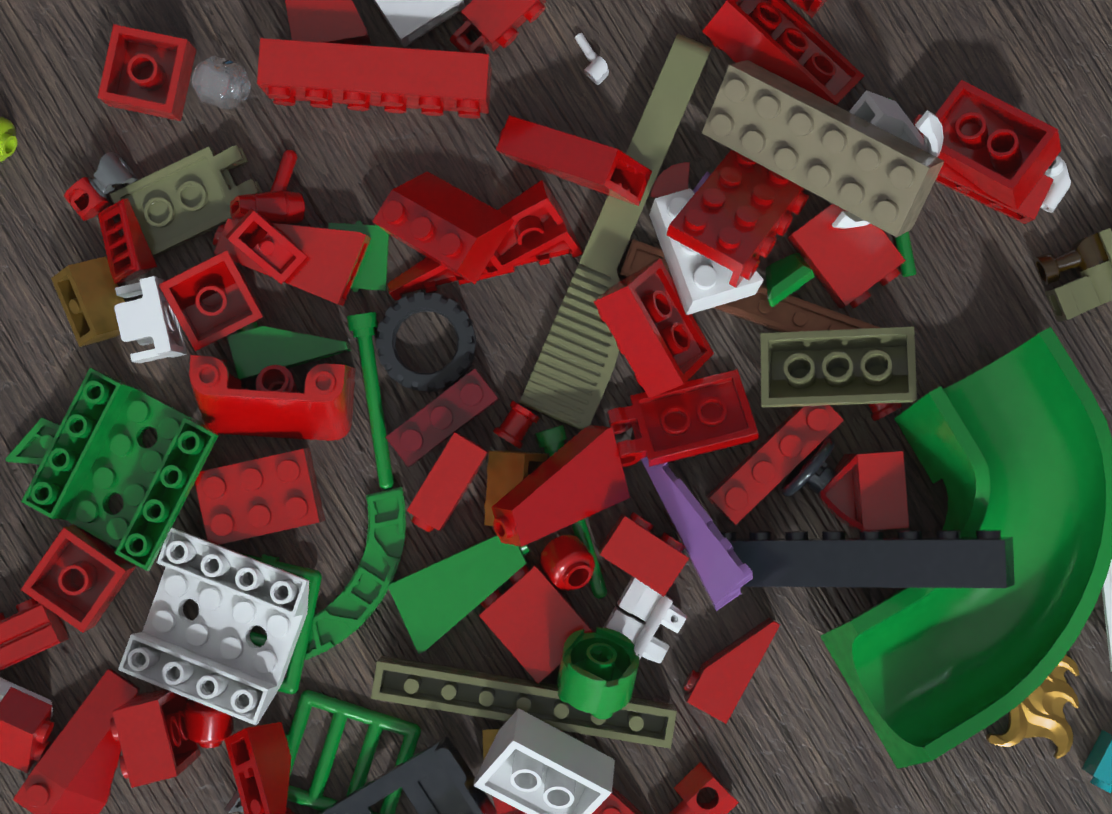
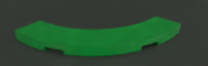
(371, 580)

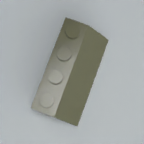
(838, 367)

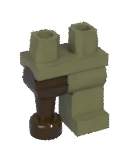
(1093, 289)

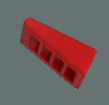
(137, 258)

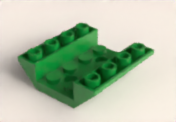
(104, 455)

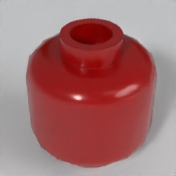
(567, 562)
(206, 724)

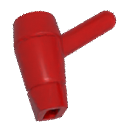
(278, 204)

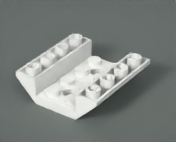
(214, 654)

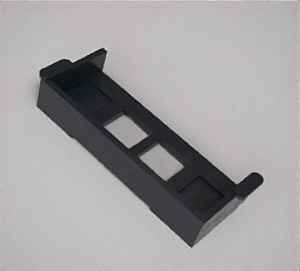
(433, 781)

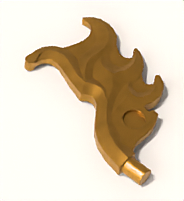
(1043, 713)

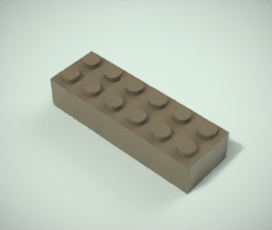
(822, 147)

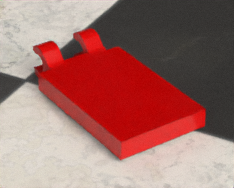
(685, 420)

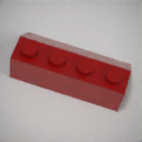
(783, 44)

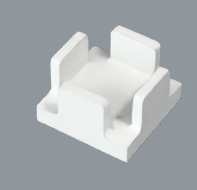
(149, 321)

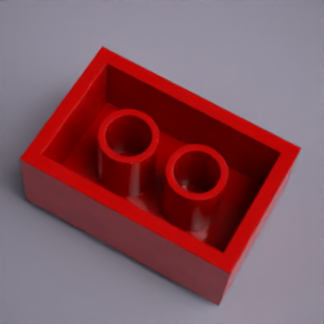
(259, 497)
(153, 737)

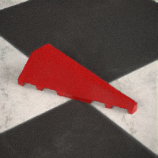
(535, 236)

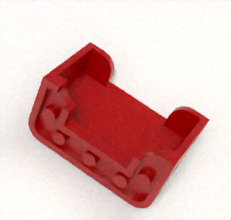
(317, 414)

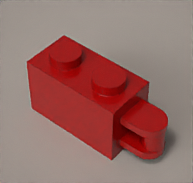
(494, 22)

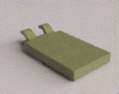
(186, 197)

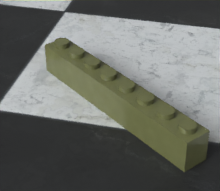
(501, 696)

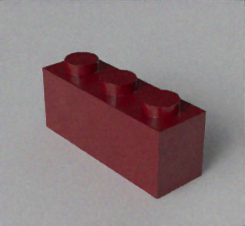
(442, 418)

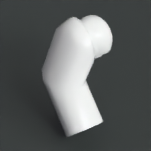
(1060, 185)

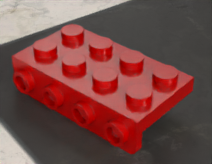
(738, 215)

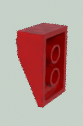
(995, 143)

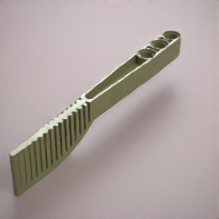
(580, 346)

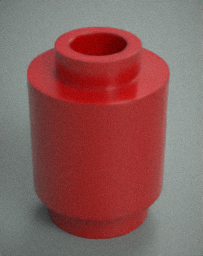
(276, 379)

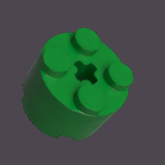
(597, 671)

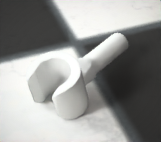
(598, 68)

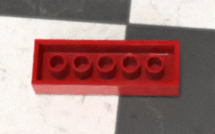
(375, 77)

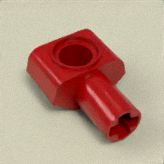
(692, 783)

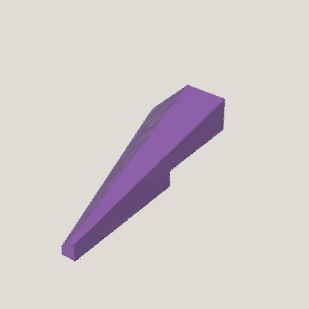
(708, 550)

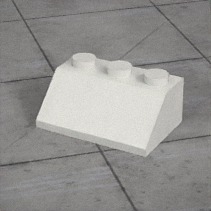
(544, 769)

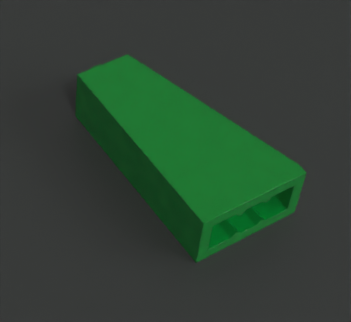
(449, 589)

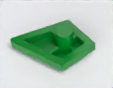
(786, 277)
(35, 444)

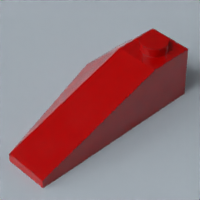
(83, 758)

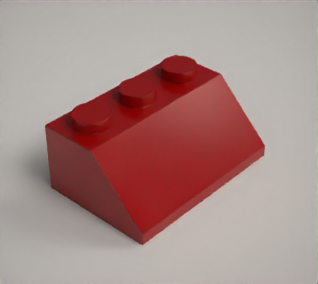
(444, 224)
(653, 329)

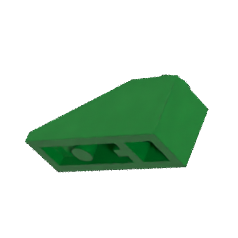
(264, 346)

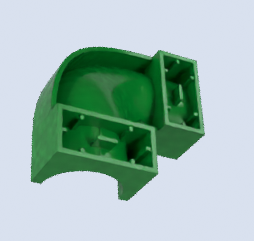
(1020, 457)

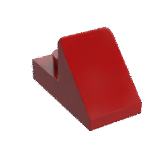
(266, 245)

